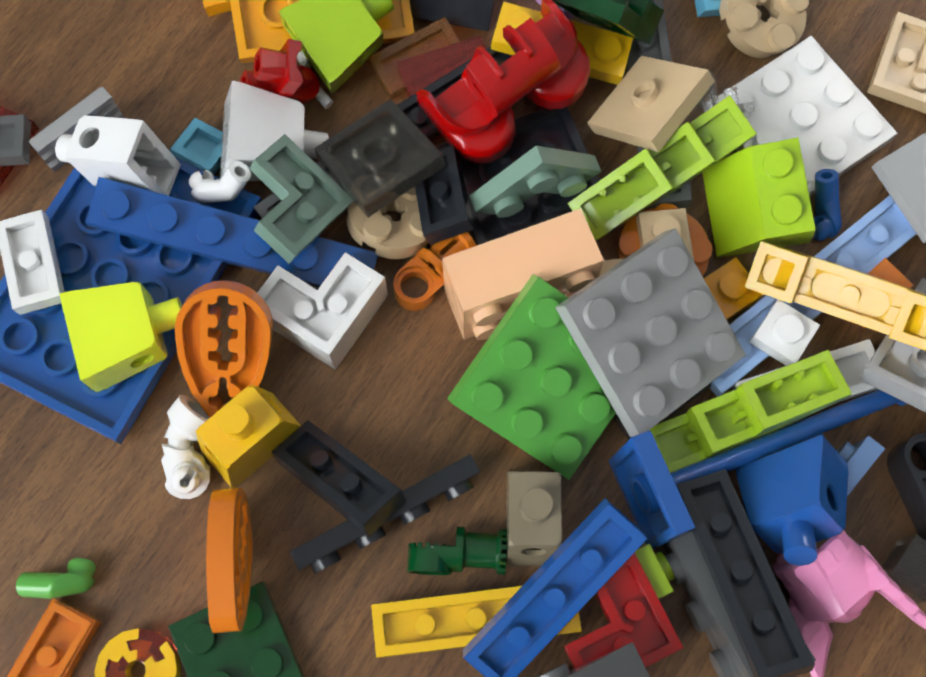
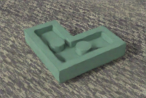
(533, 173)
(307, 194)

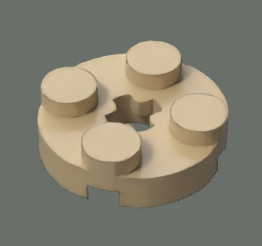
(763, 38)
(389, 237)

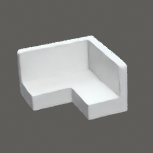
(329, 318)

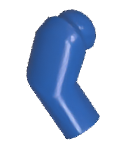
(827, 205)

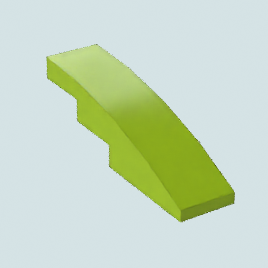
(657, 174)
(751, 410)

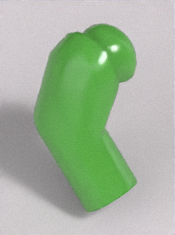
(54, 585)

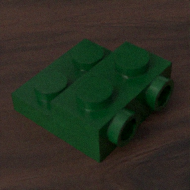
(626, 17)

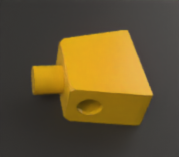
(245, 433)

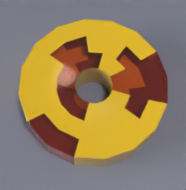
(136, 645)

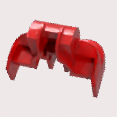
(477, 109)

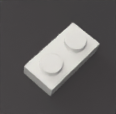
(30, 262)

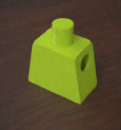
(336, 34)

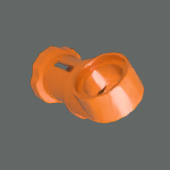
(429, 267)

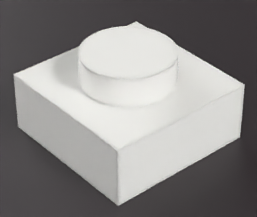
(784, 333)

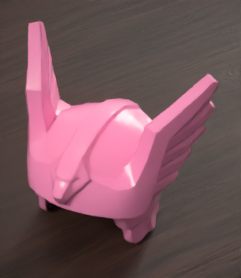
(837, 591)

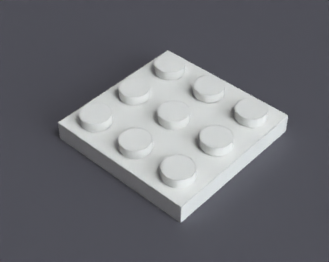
(813, 100)

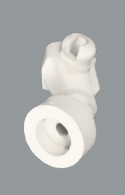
(183, 466)

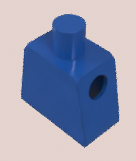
(796, 497)

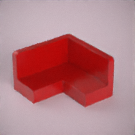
(632, 616)

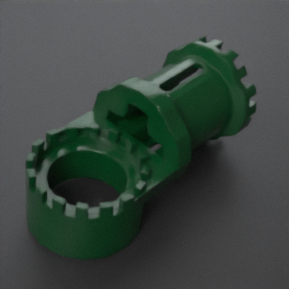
(471, 550)

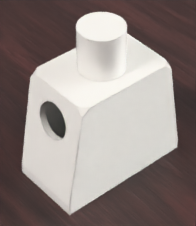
(257, 120)
(119, 152)

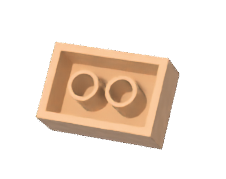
(490, 276)

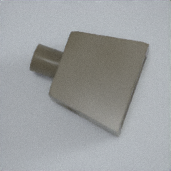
(532, 517)

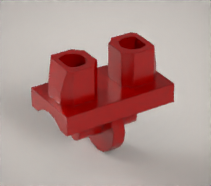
(281, 75)

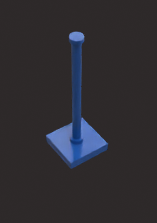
(653, 490)

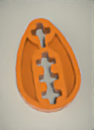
(199, 341)
(228, 559)

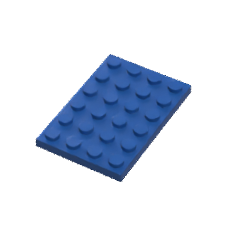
(37, 344)

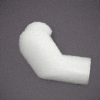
(220, 190)

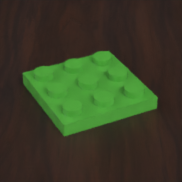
(536, 383)

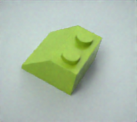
(759, 198)

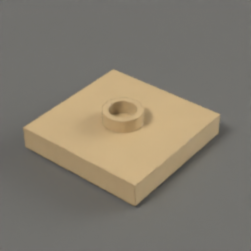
(651, 102)

